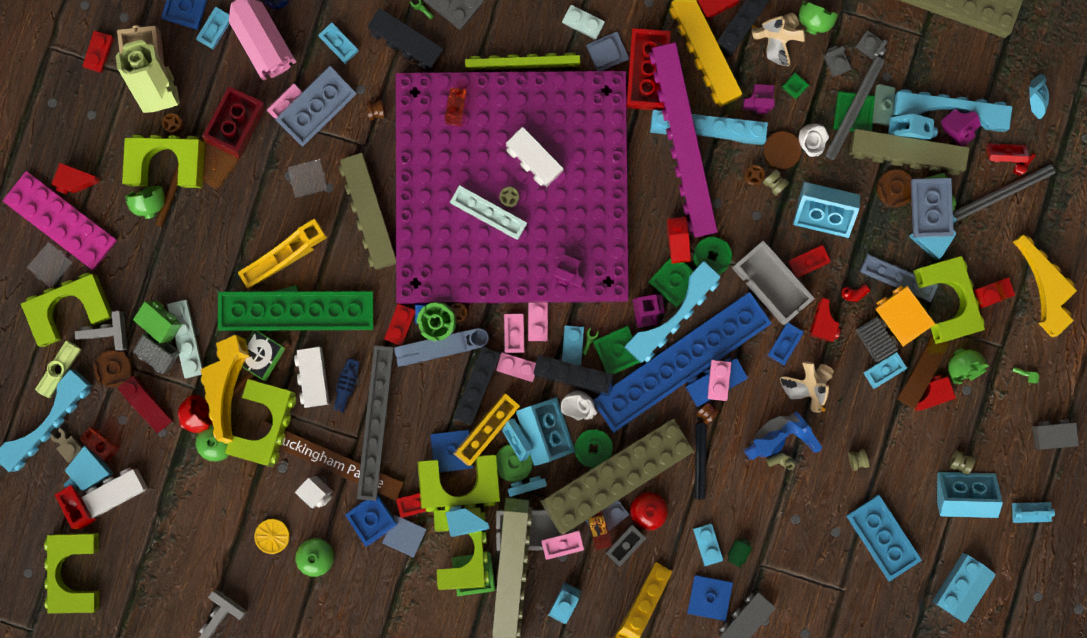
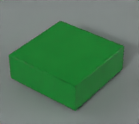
(795, 86)

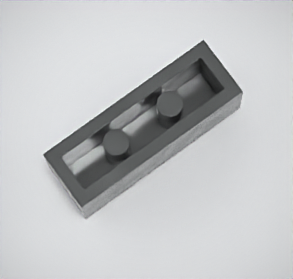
(747, 618)

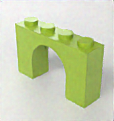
(140, 150)
(40, 309)
(968, 318)
(266, 449)
(485, 489)
(472, 574)
(60, 597)

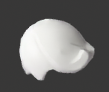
(813, 139)
(578, 405)

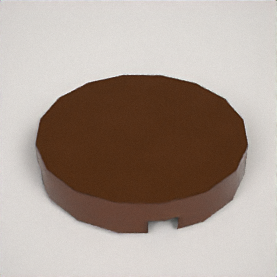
(782, 150)
(894, 188)
(113, 368)

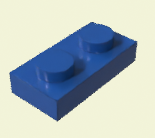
(785, 343)

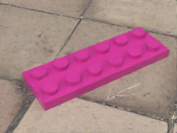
(59, 220)

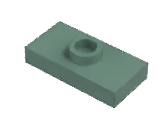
(883, 104)

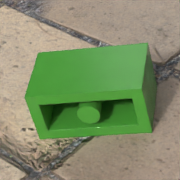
(157, 321)

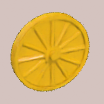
(271, 536)

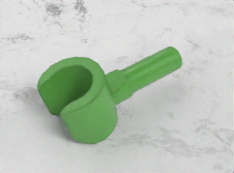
(419, 6)
(589, 341)
(1033, 377)

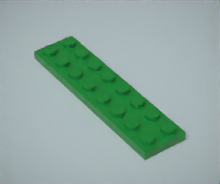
(295, 311)

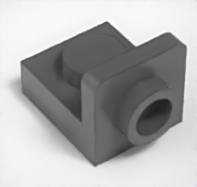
(871, 45)
(837, 61)

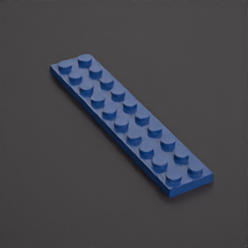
(682, 362)

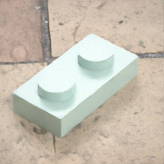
(583, 22)

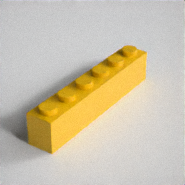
(706, 51)

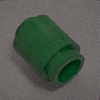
(739, 552)

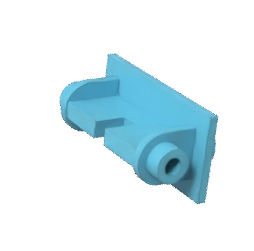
(1032, 512)

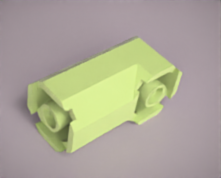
(147, 77)

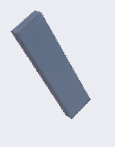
(895, 277)

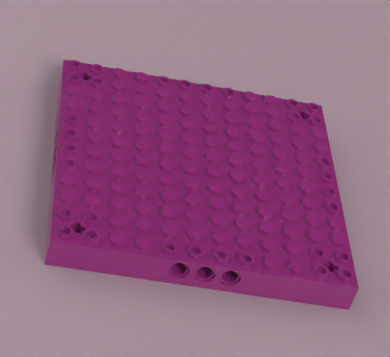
(574, 216)

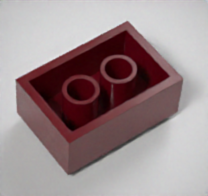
(233, 122)

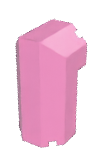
(260, 38)

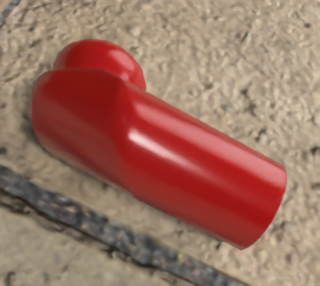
(855, 295)

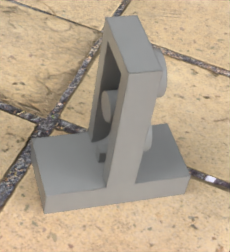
(106, 330)
(219, 614)

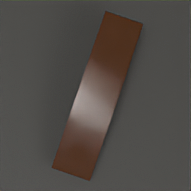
(922, 372)

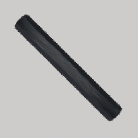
(700, 461)

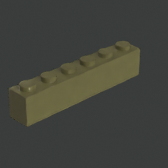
(908, 151)
(368, 210)

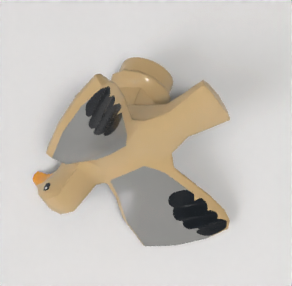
(778, 32)
(812, 386)

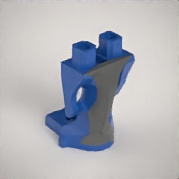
(772, 436)

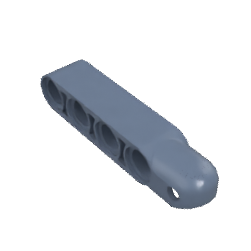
(430, 349)

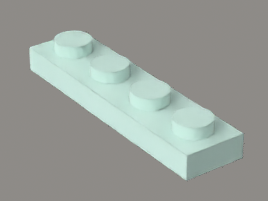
(488, 212)
(186, 340)

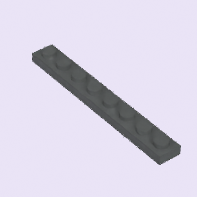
(375, 423)

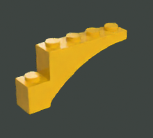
(286, 253)
(1052, 287)
(220, 381)
(645, 603)

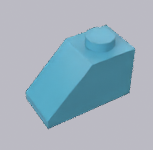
(464, 522)

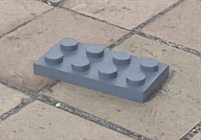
(315, 106)

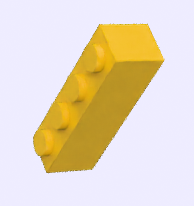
(486, 429)

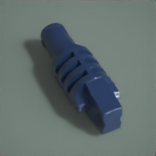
(346, 384)

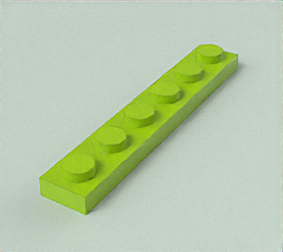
(515, 62)

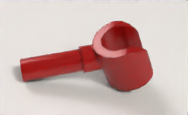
(1020, 169)

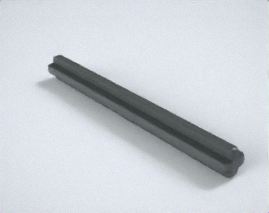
(854, 108)
(1004, 192)

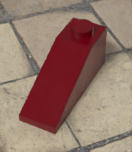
(145, 403)

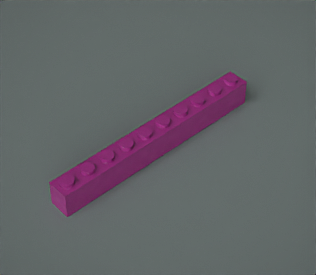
(683, 138)

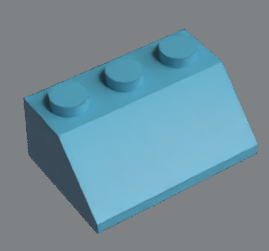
(826, 209)
(546, 431)
(968, 495)
(964, 587)

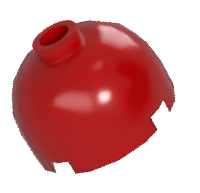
(194, 414)
(648, 511)

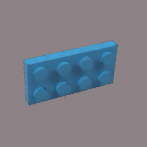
(883, 538)

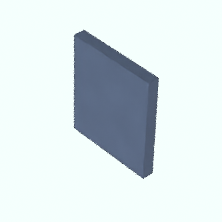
(607, 52)
(405, 536)

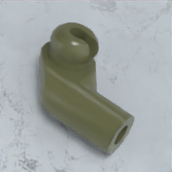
(782, 459)

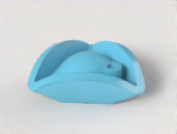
(1039, 96)

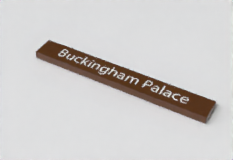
(330, 460)

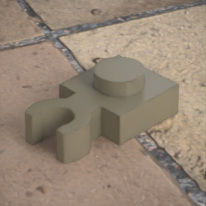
(68, 447)

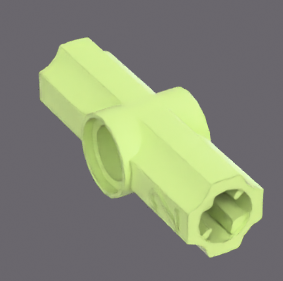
(65, 359)

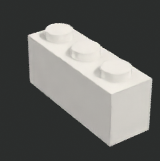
(534, 157)
(312, 377)
(114, 492)
(314, 492)

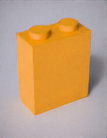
(904, 315)

